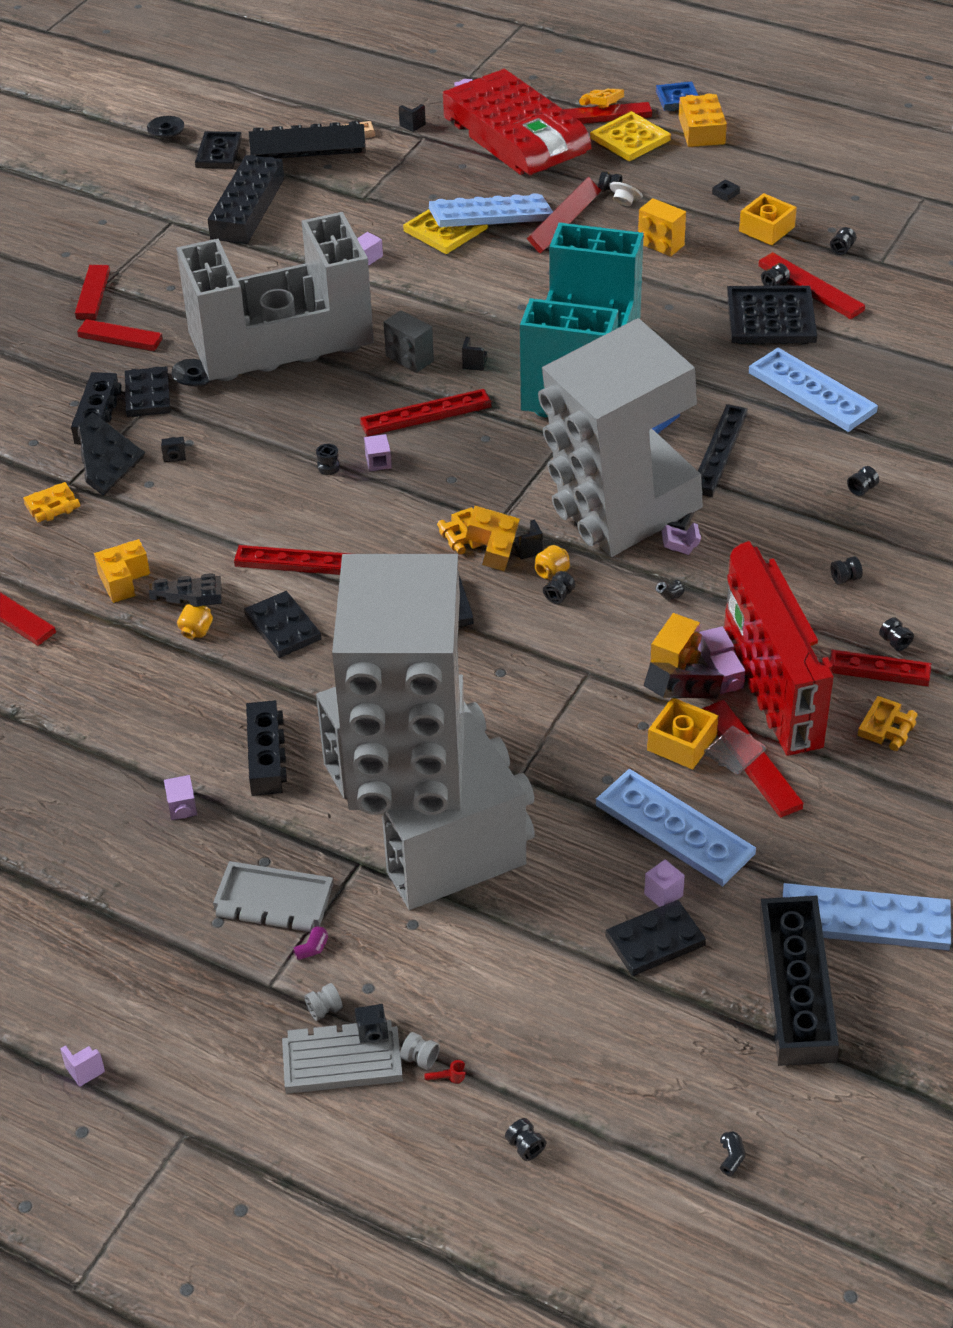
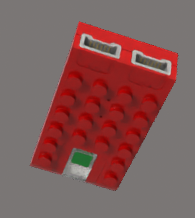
(515, 122)
(776, 651)

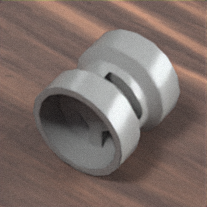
(323, 1001)
(420, 1051)

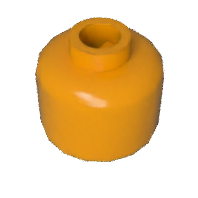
(551, 561)
(194, 621)

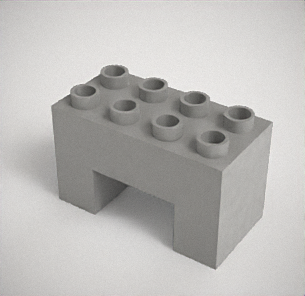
(280, 312)
(606, 457)
(399, 682)
(458, 847)

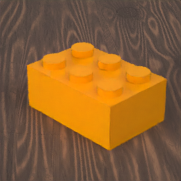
(702, 120)

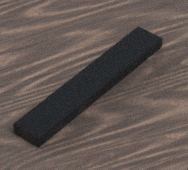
(721, 447)

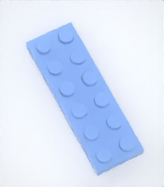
(489, 210)
(813, 389)
(676, 827)
(880, 916)

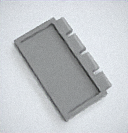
(273, 895)
(339, 1059)

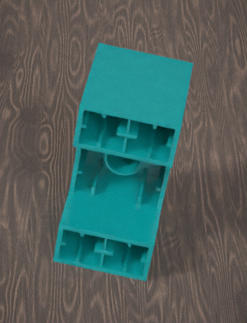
(590, 294)

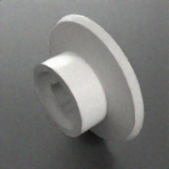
(625, 193)

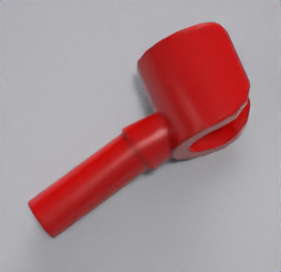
(453, 1073)

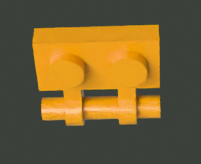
(602, 97)
(51, 502)
(459, 522)
(879, 722)

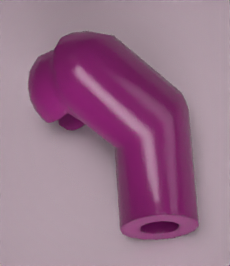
(314, 944)

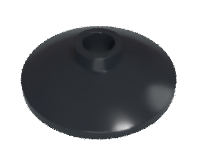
(165, 126)
(190, 372)

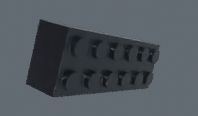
(308, 141)
(246, 199)
(798, 981)

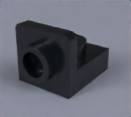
(173, 449)
(371, 1023)

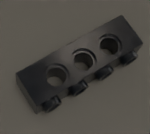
(98, 397)
(264, 748)

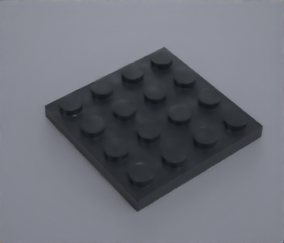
(771, 314)

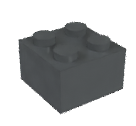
(408, 341)

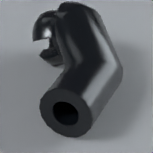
(672, 591)
(736, 1153)

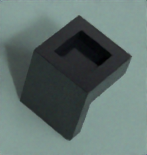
(412, 118)
(473, 357)
(531, 543)

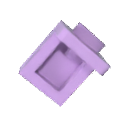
(681, 540)

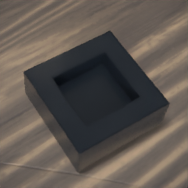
(726, 190)

